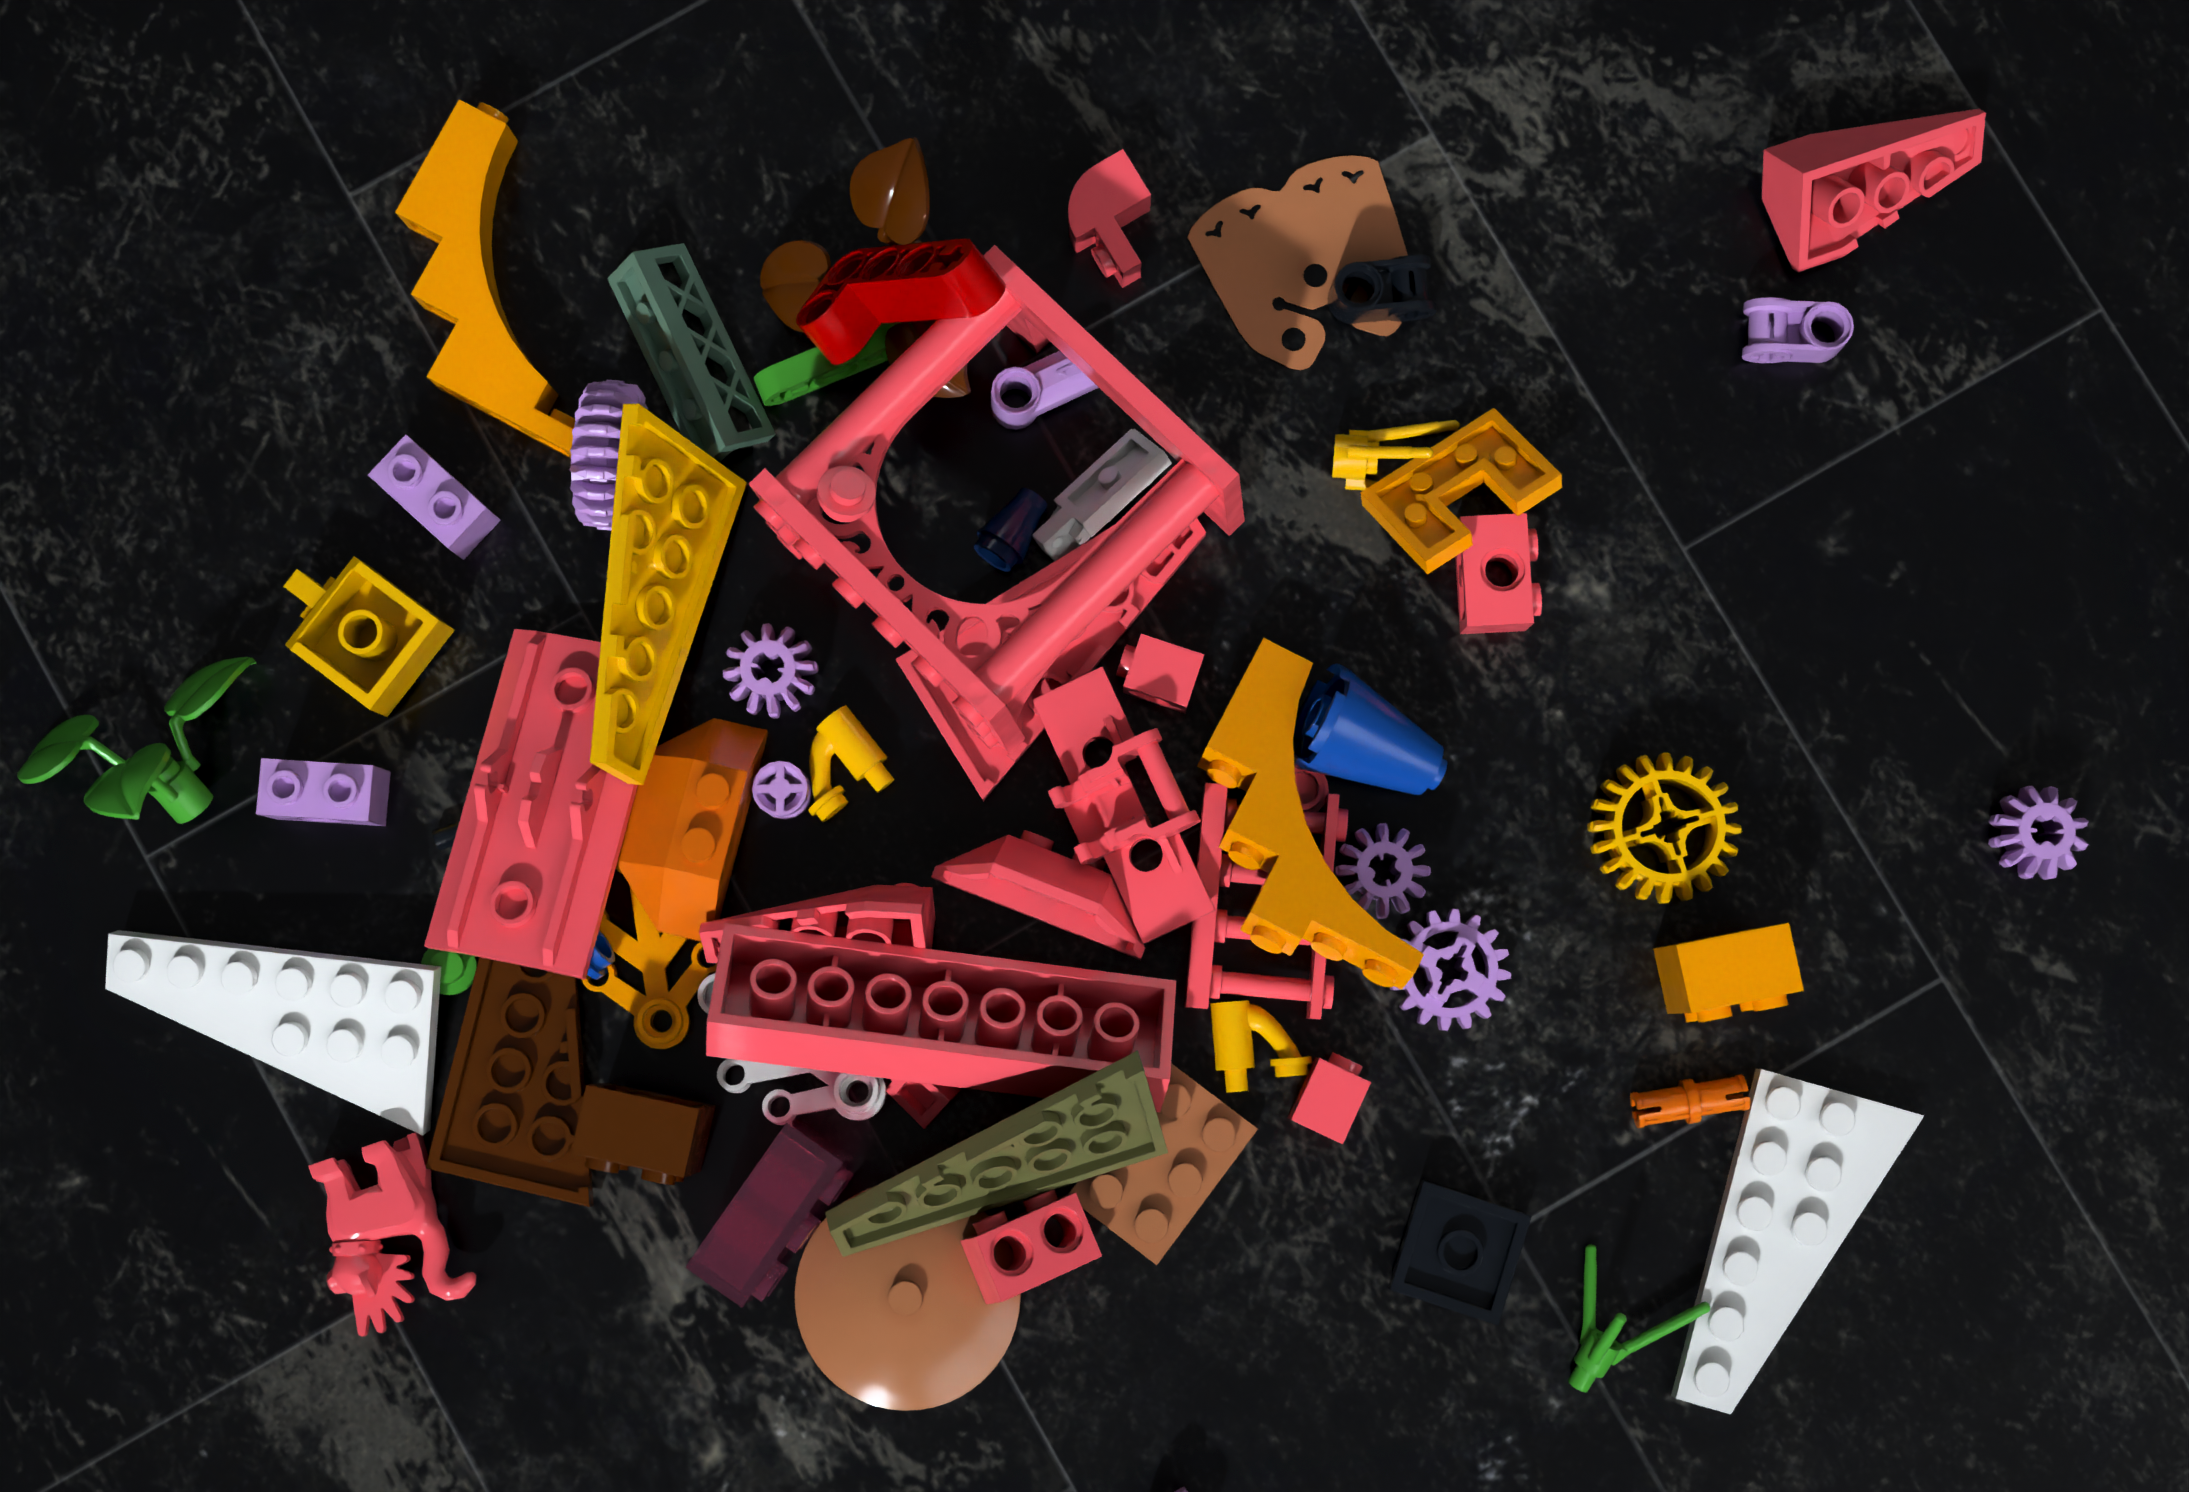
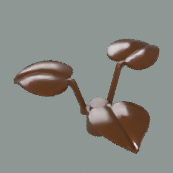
(886, 193)

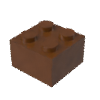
(642, 1131)

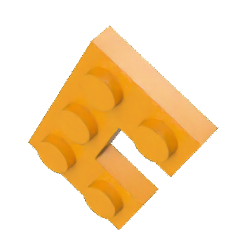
(1415, 496)

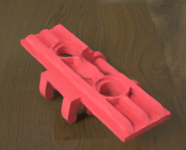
(1109, 811)

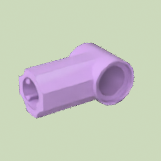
(1046, 382)

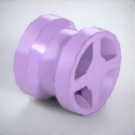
(772, 789)

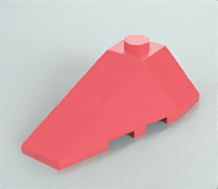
(1846, 181)
(874, 913)

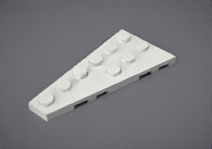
(322, 1017)
(1789, 1200)

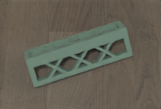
(679, 354)

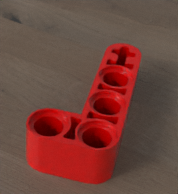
(896, 286)

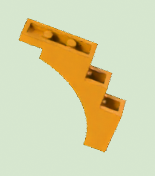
(455, 207)

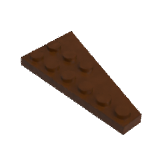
(516, 1086)

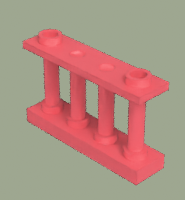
(1218, 871)

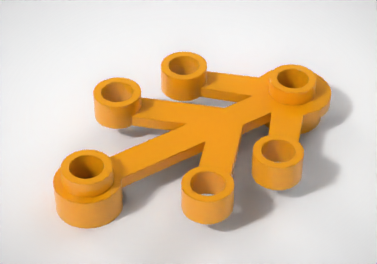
(651, 955)

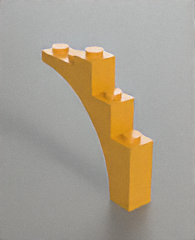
(1271, 834)

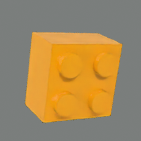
(1729, 969)

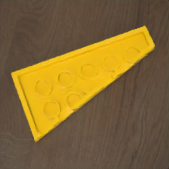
(663, 555)

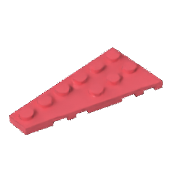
(989, 766)

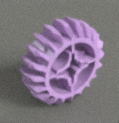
(597, 448)

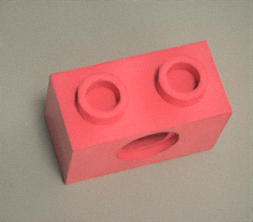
(1491, 607)

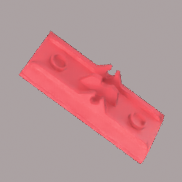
(536, 819)

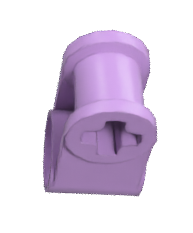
(1783, 333)

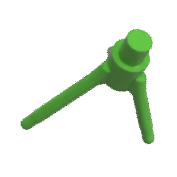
(1600, 1348)

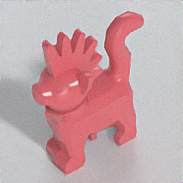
(394, 1207)

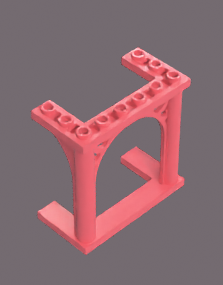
(1002, 676)

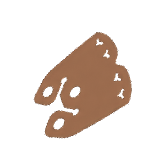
(1289, 232)

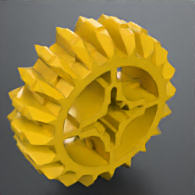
(1656, 803)

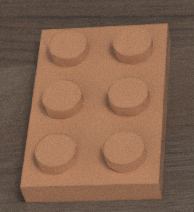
(1159, 1196)

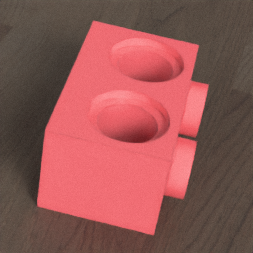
(1034, 1257)

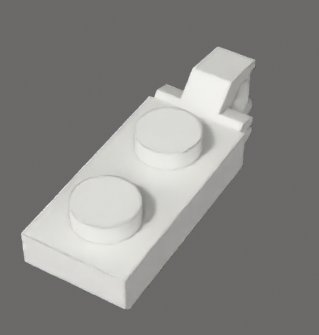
(1101, 493)

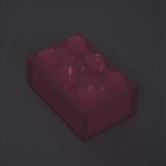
(772, 1214)

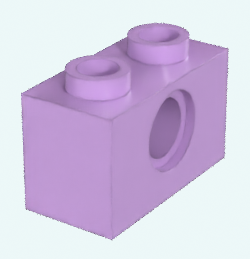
(434, 497)
(323, 792)

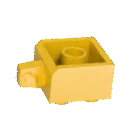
(365, 634)

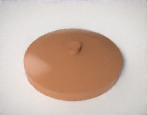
(902, 1317)

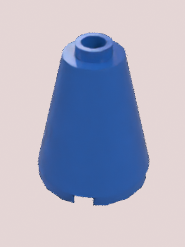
(1363, 738)

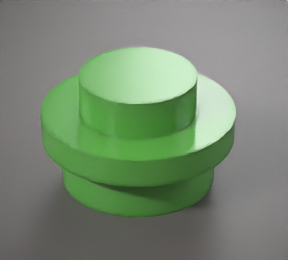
(456, 970)

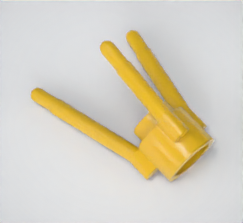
(1360, 450)

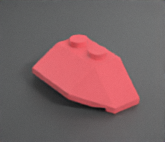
(1046, 887)

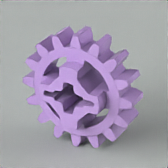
(1471, 981)

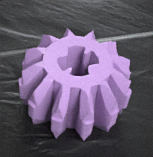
(764, 689)
(2058, 828)
(1400, 867)

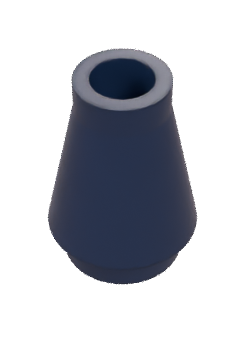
(1009, 532)

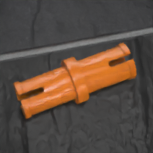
(1690, 1101)

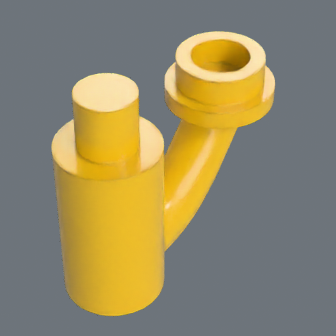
(857, 750)
(1234, 1043)

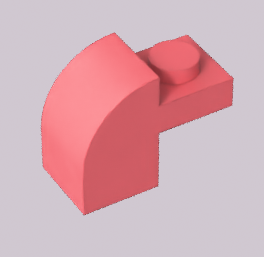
(1099, 206)

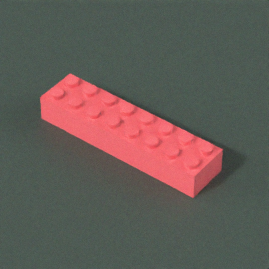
(932, 1014)

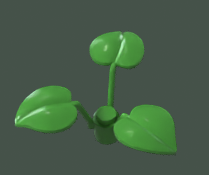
(151, 769)

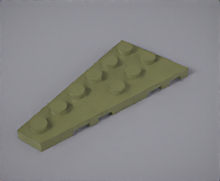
(1051, 1144)

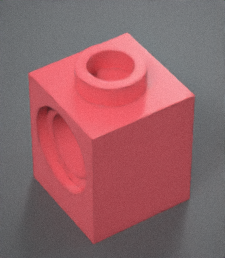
(1160, 672)
(1330, 1097)

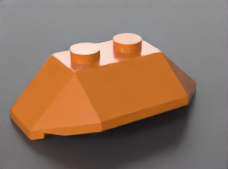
(691, 824)

